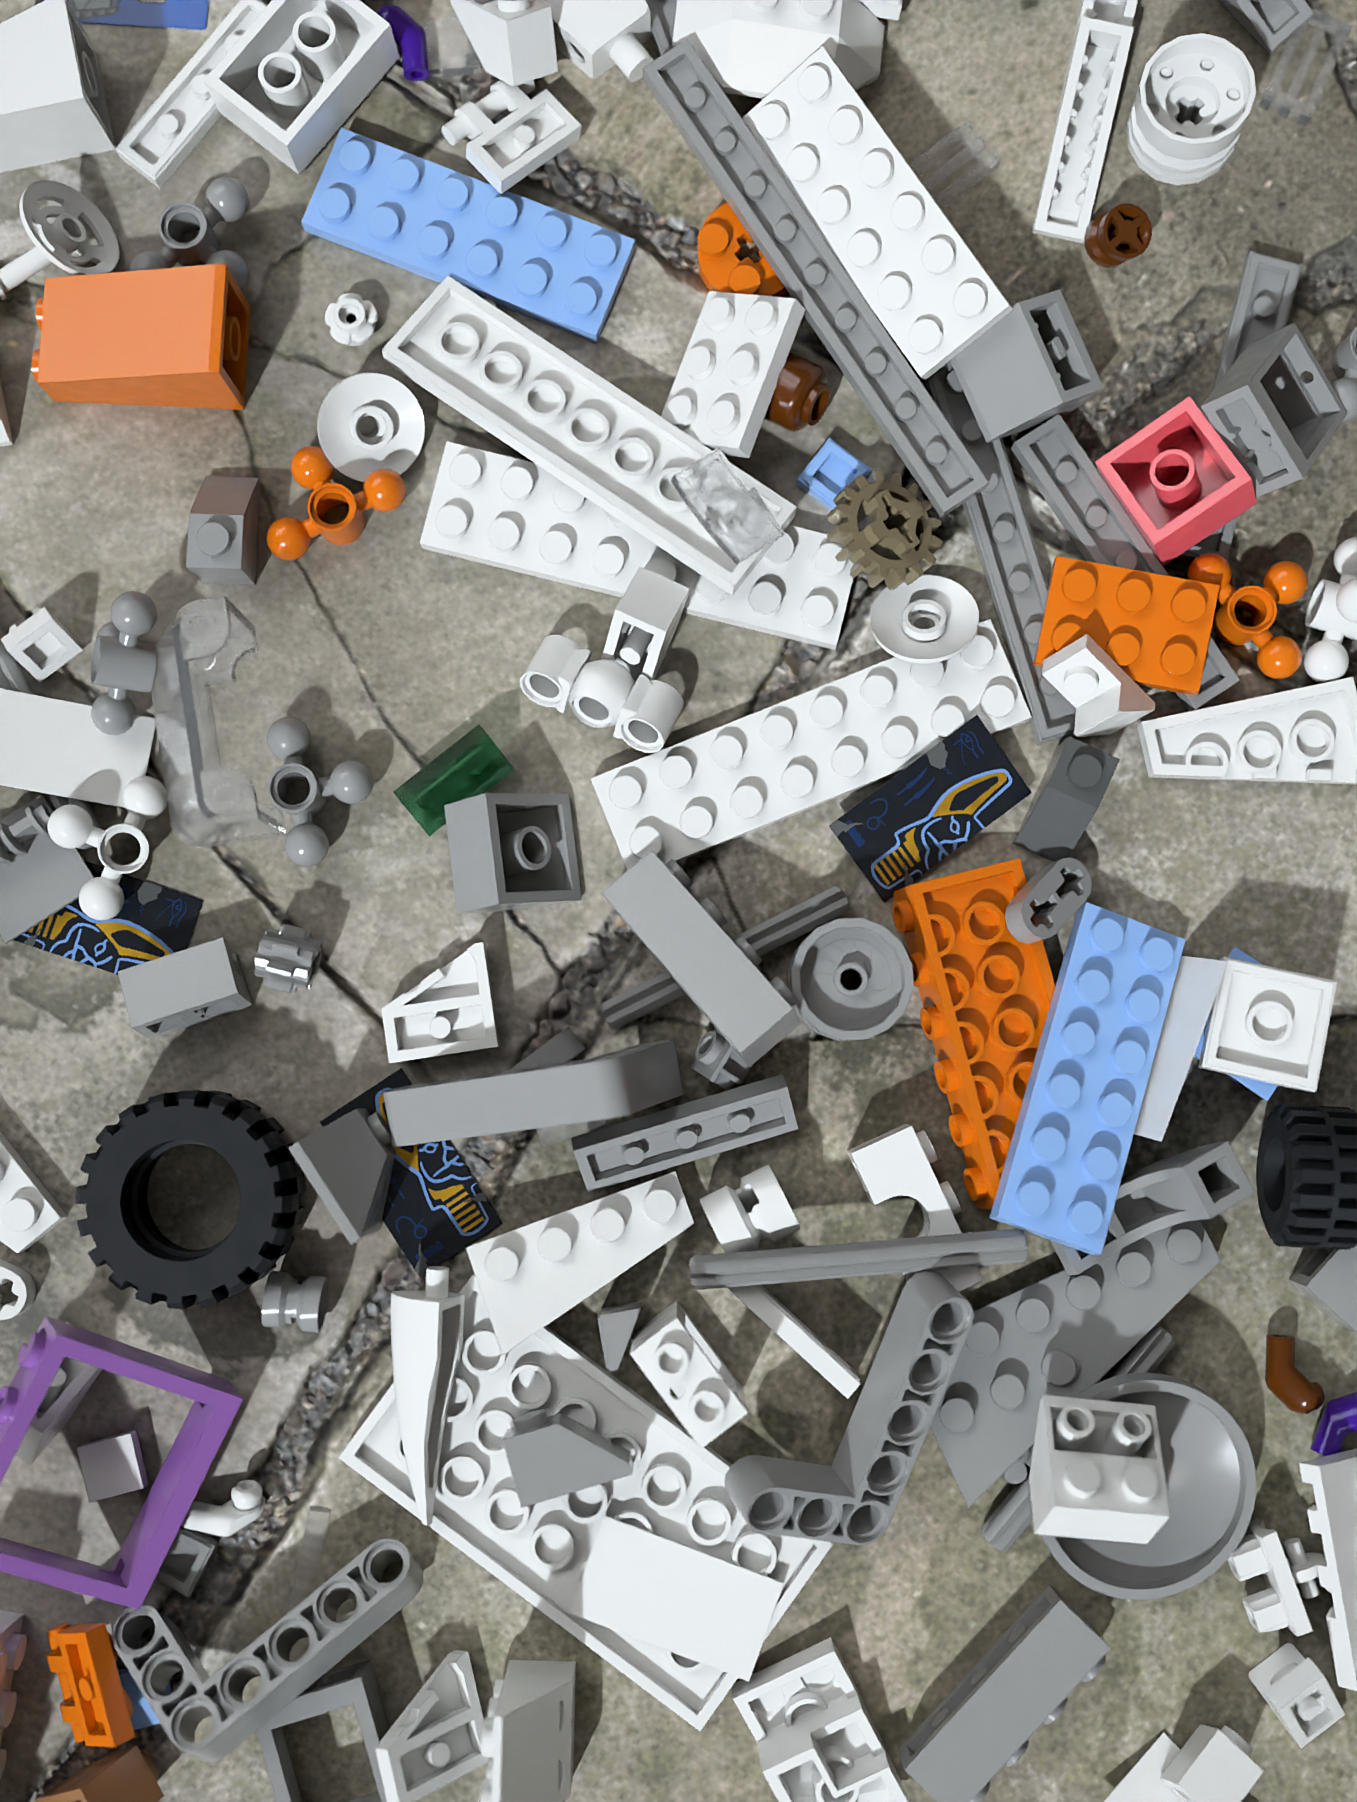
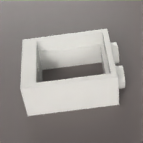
(681, 1359)

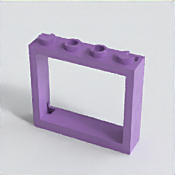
(175, 1485)

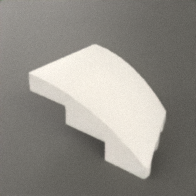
(816, 1731)

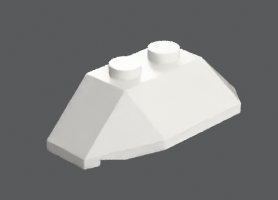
(761, 42)

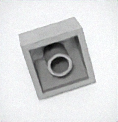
(512, 851)

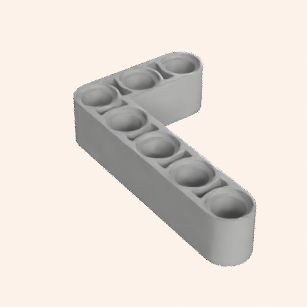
(535, 1096)
(883, 1438)
(265, 1657)

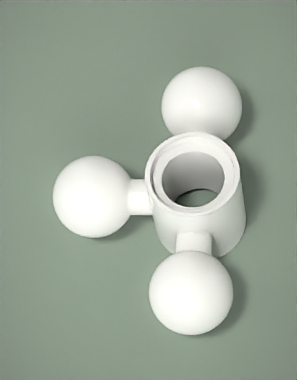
(1335, 612)
(73, 827)

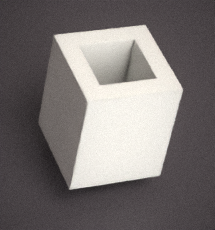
(1212, 1767)

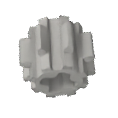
(288, 958)

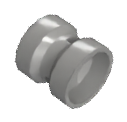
(290, 1300)

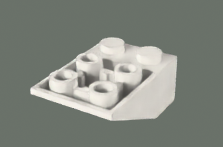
(530, 1733)

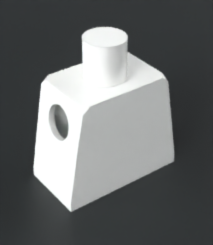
(603, 34)

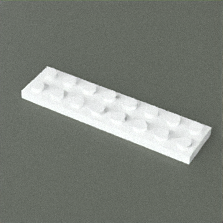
(567, 422)
(537, 525)
(804, 751)

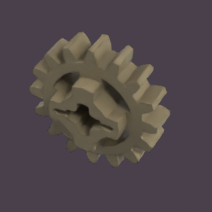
(884, 530)

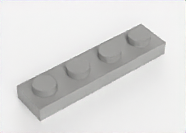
(684, 1133)

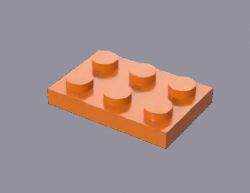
(1141, 619)

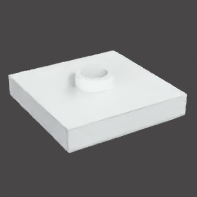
(1268, 1025)

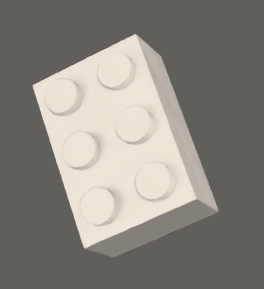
(302, 73)

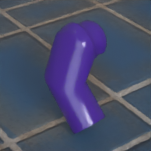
(1337, 1421)

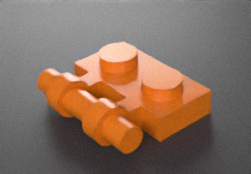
(90, 1684)

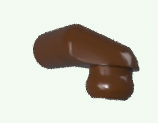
(1285, 1380)

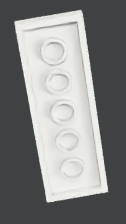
(876, 215)

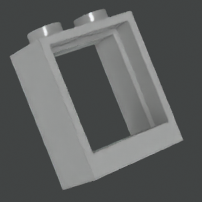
(1252, 425)
(330, 1692)

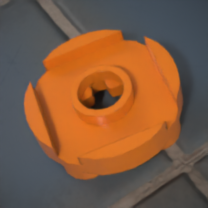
(717, 261)

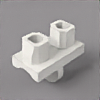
(1281, 1603)

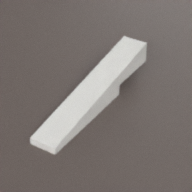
(1084, 118)

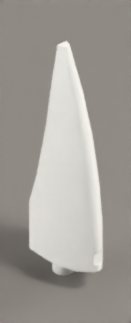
(425, 1360)

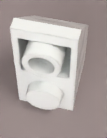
(510, 37)

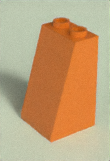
(145, 338)

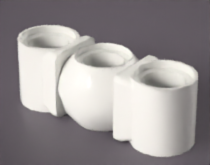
(602, 693)

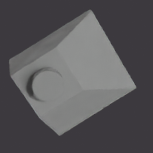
(350, 1170)

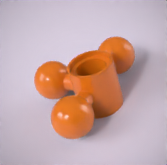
(311, 469)
(1282, 584)

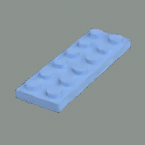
(467, 230)
(1088, 1079)

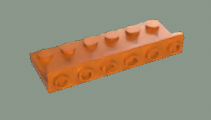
(980, 1007)

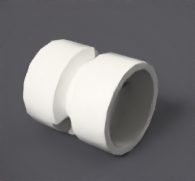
(750, 1212)

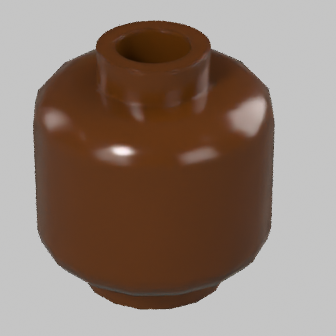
(799, 395)

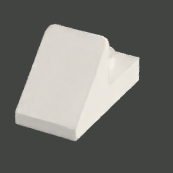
(1096, 687)
(1296, 1693)

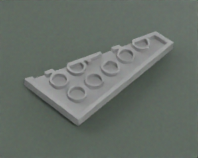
(1057, 1343)

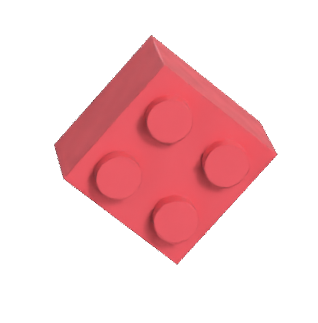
(1177, 481)

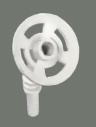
(62, 236)

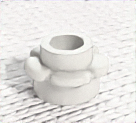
(351, 333)

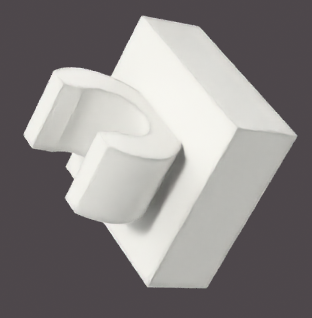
(41, 644)

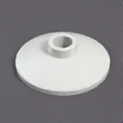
(397, 432)
(928, 603)

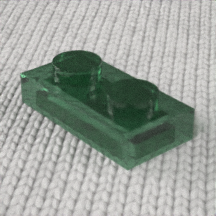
(457, 774)

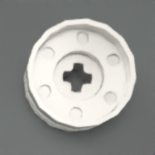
(1190, 108)

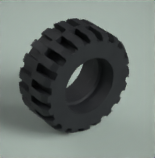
(120, 1211)

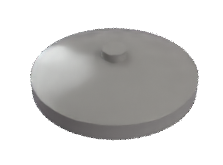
(1208, 1492)

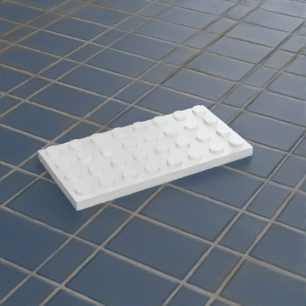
(546, 1546)

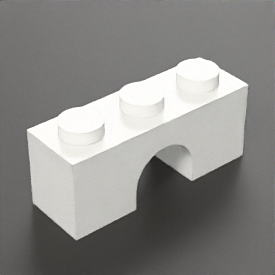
(900, 1165)

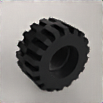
(1309, 1176)

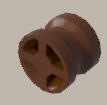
(1131, 236)

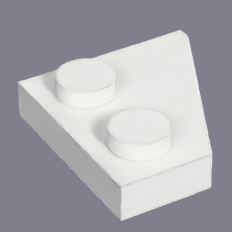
(445, 1012)
(435, 1734)

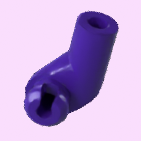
(411, 39)

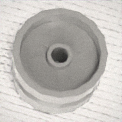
(883, 978)

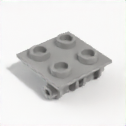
(34, 870)

